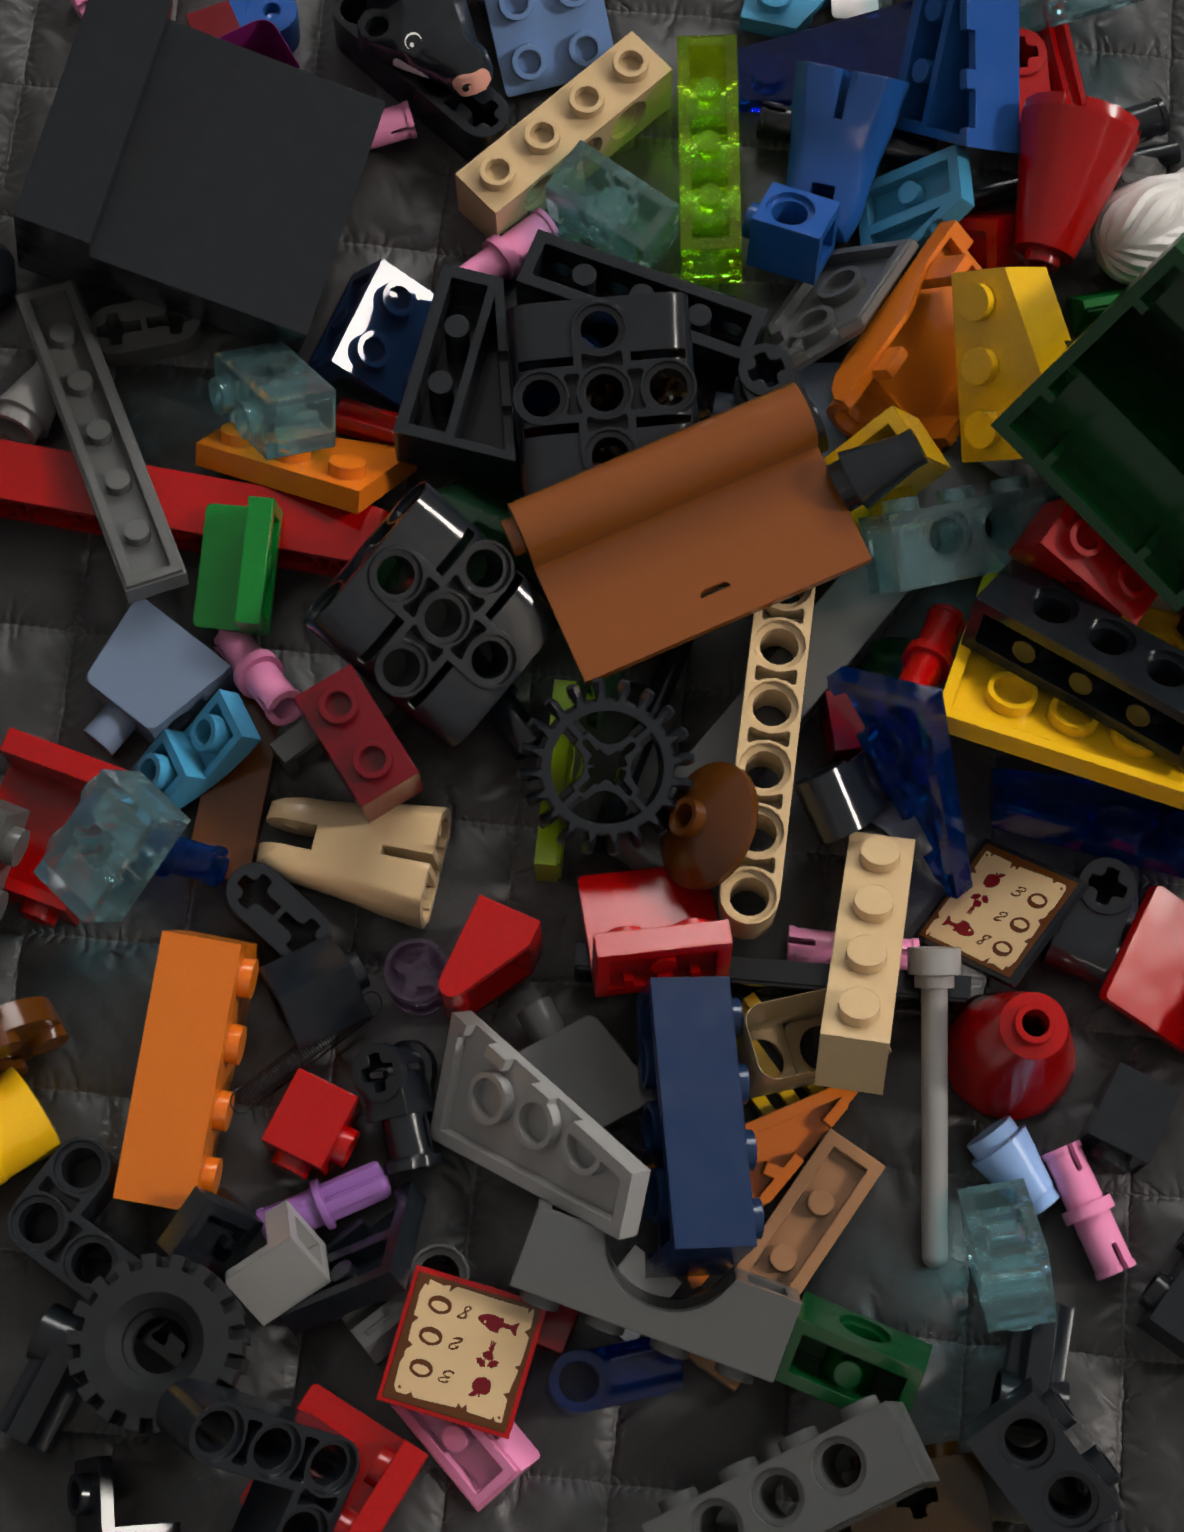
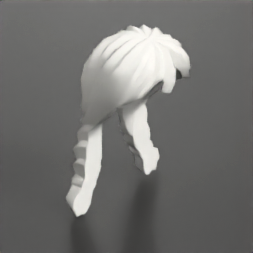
(1138, 225)

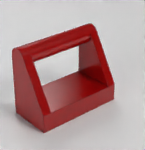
(490, 957)

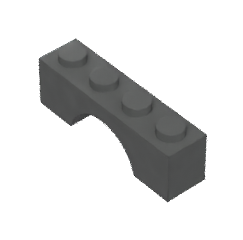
(735, 1322)

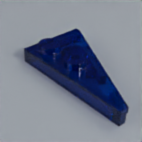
(914, 760)

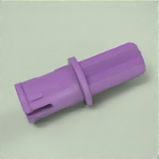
(337, 1197)

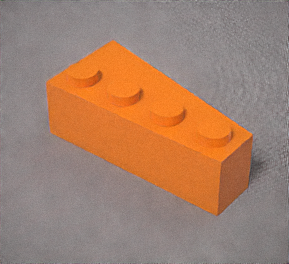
(186, 1067)

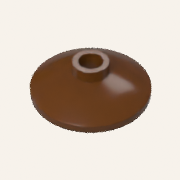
(710, 826)

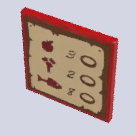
(461, 1352)

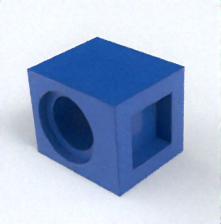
(791, 232)

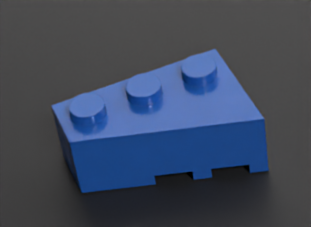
(963, 73)

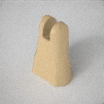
(378, 865)

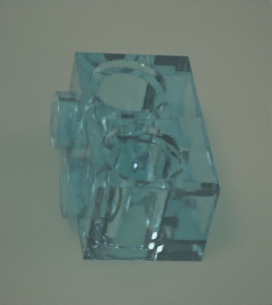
(1007, 1256)

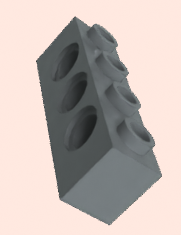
(891, 1470)

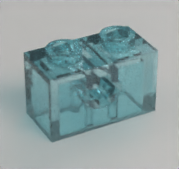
(611, 207)
(274, 400)
(111, 845)

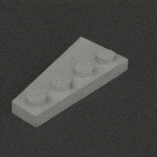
(531, 1133)

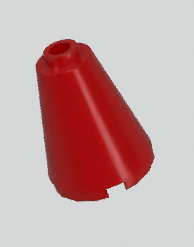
(1067, 173)
(1011, 1054)

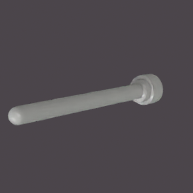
(934, 973)

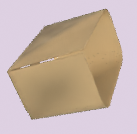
(766, 1023)

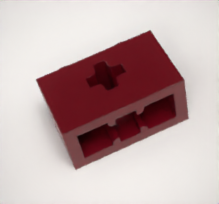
(359, 743)

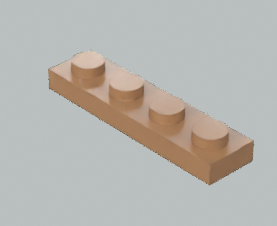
(808, 1220)

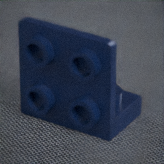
(374, 332)

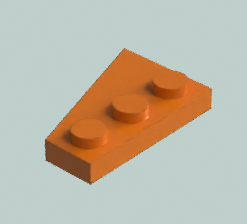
(339, 476)

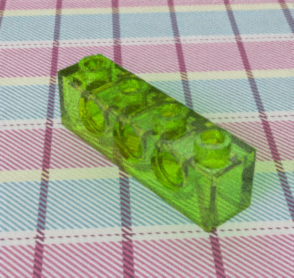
(709, 159)

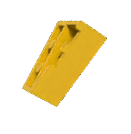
(1004, 340)

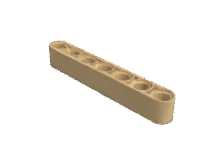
(770, 748)

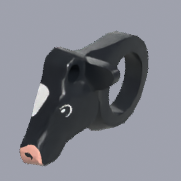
(427, 40)

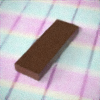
(236, 806)

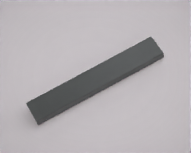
(102, 441)

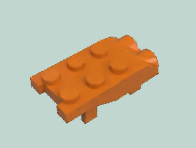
(909, 346)

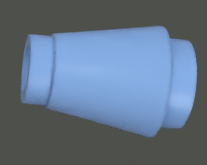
(1009, 1153)

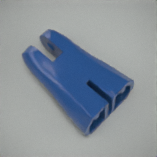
(841, 134)

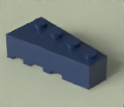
(696, 1127)

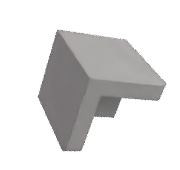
(284, 1269)

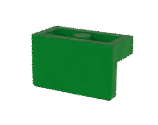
(238, 566)

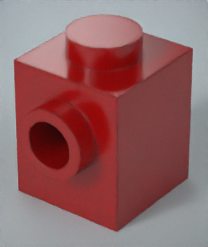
(313, 1126)

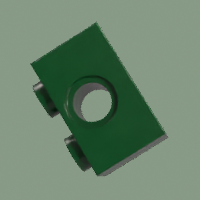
(850, 1356)

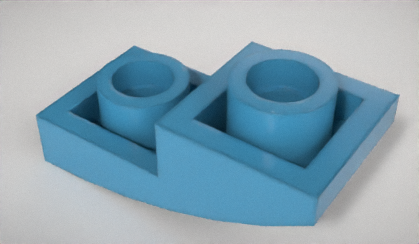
(202, 755)

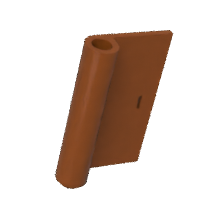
(695, 511)

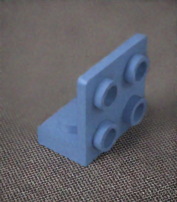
(545, 40)

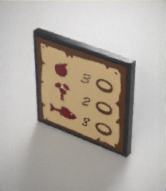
(1005, 914)

